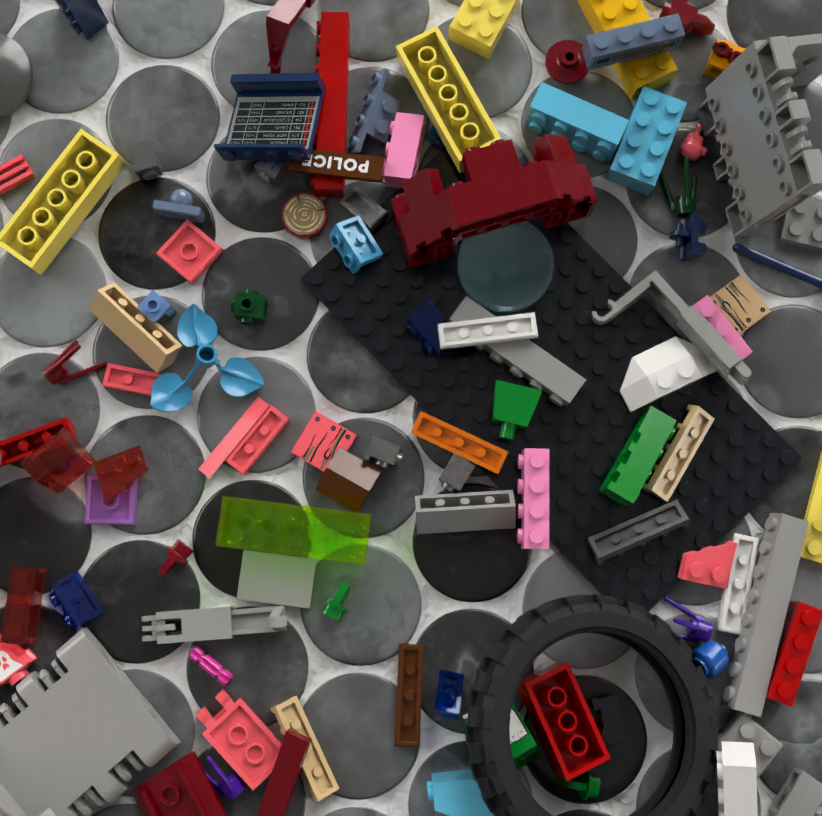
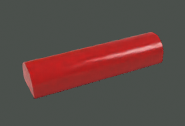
(21, 445)

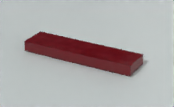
(284, 774)

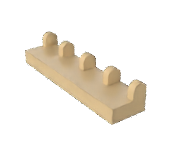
(679, 453)
(315, 766)

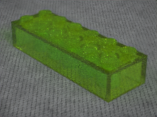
(294, 530)

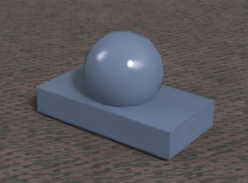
(179, 207)

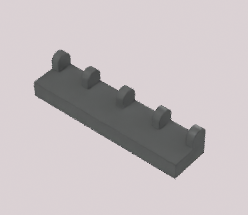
(638, 531)

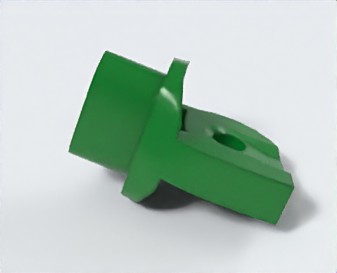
(334, 607)
(586, 785)

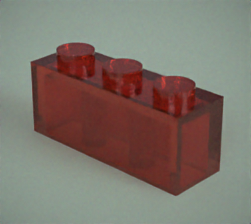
(23, 605)

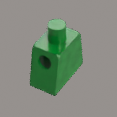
(513, 407)

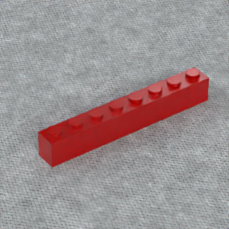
(334, 71)

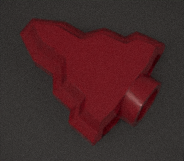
(690, 18)

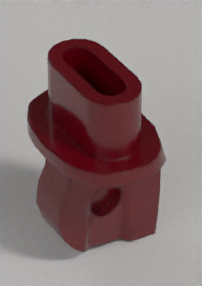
(178, 553)

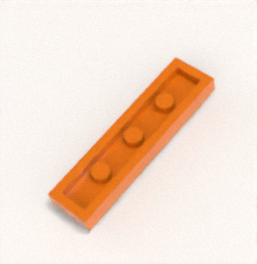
(460, 442)

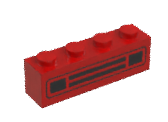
(793, 651)

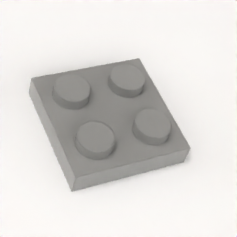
(803, 225)

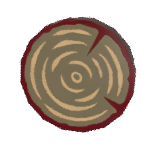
(304, 215)

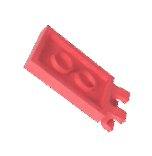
(241, 739)

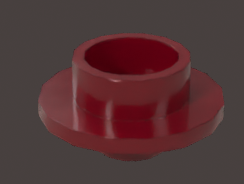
(563, 70)

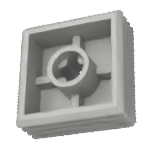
(745, 729)

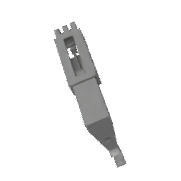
(690, 322)
(214, 623)

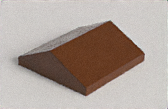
(348, 480)

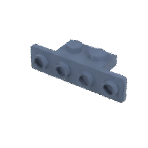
(375, 116)

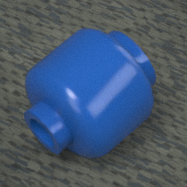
(712, 658)

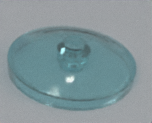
(506, 267)

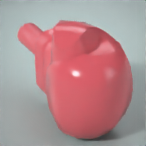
(693, 146)

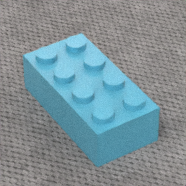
(584, 124)
(646, 140)

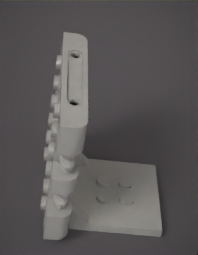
(764, 130)
(76, 734)

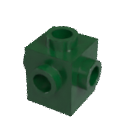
(250, 307)

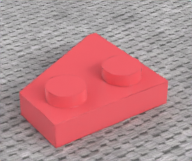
(709, 565)

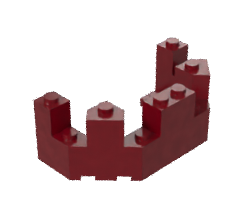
(493, 198)

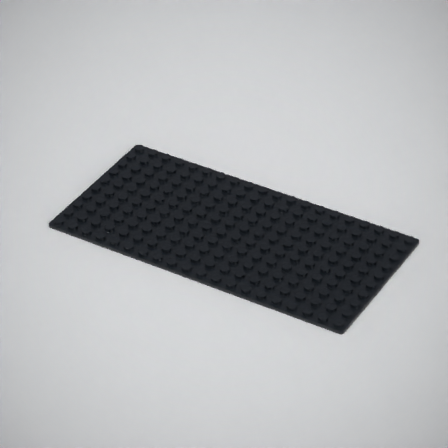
(723, 482)

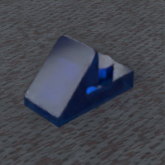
(448, 695)

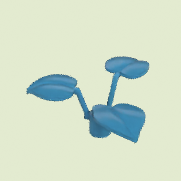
(199, 329)

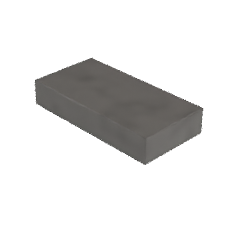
(360, 204)

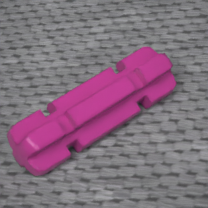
(210, 665)

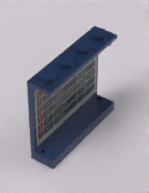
(273, 117)

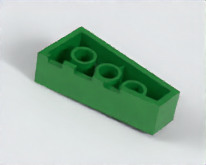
(638, 457)

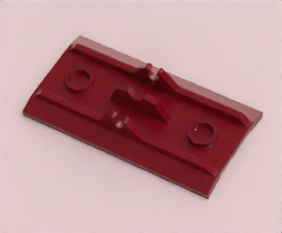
(179, 791)

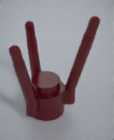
(57, 370)

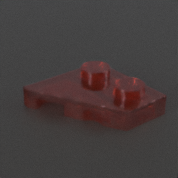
(120, 472)

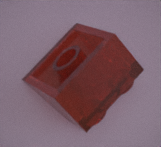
(58, 461)

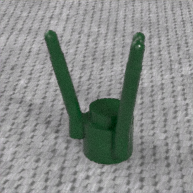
(685, 203)

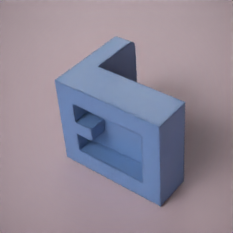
(155, 307)

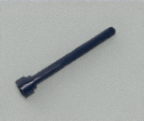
(778, 265)

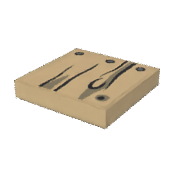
(740, 304)

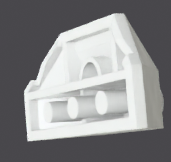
(663, 372)

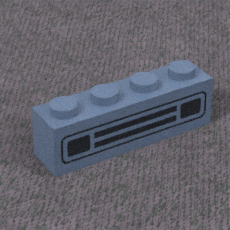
(633, 41)

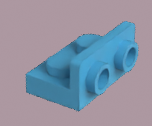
(355, 243)

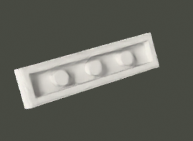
(487, 330)
(734, 598)

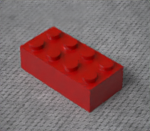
(563, 721)

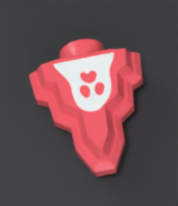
(14, 663)

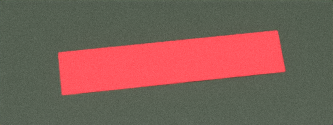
(233, 437)

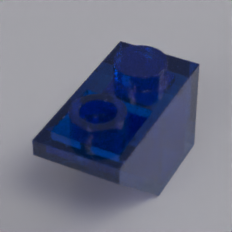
(424, 323)

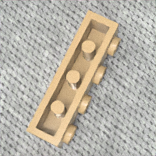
(134, 328)

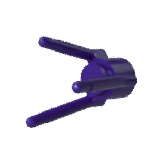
(696, 627)
(230, 785)

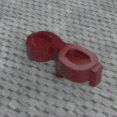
(722, 50)

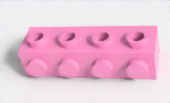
(534, 499)

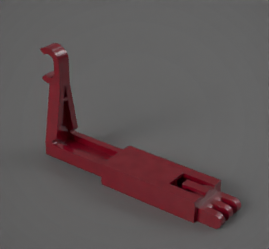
(278, 27)

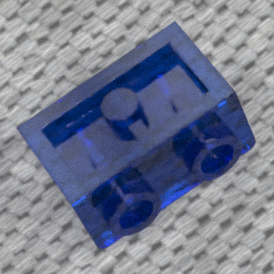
(74, 600)

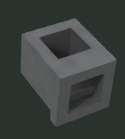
(383, 453)

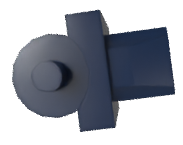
(687, 237)

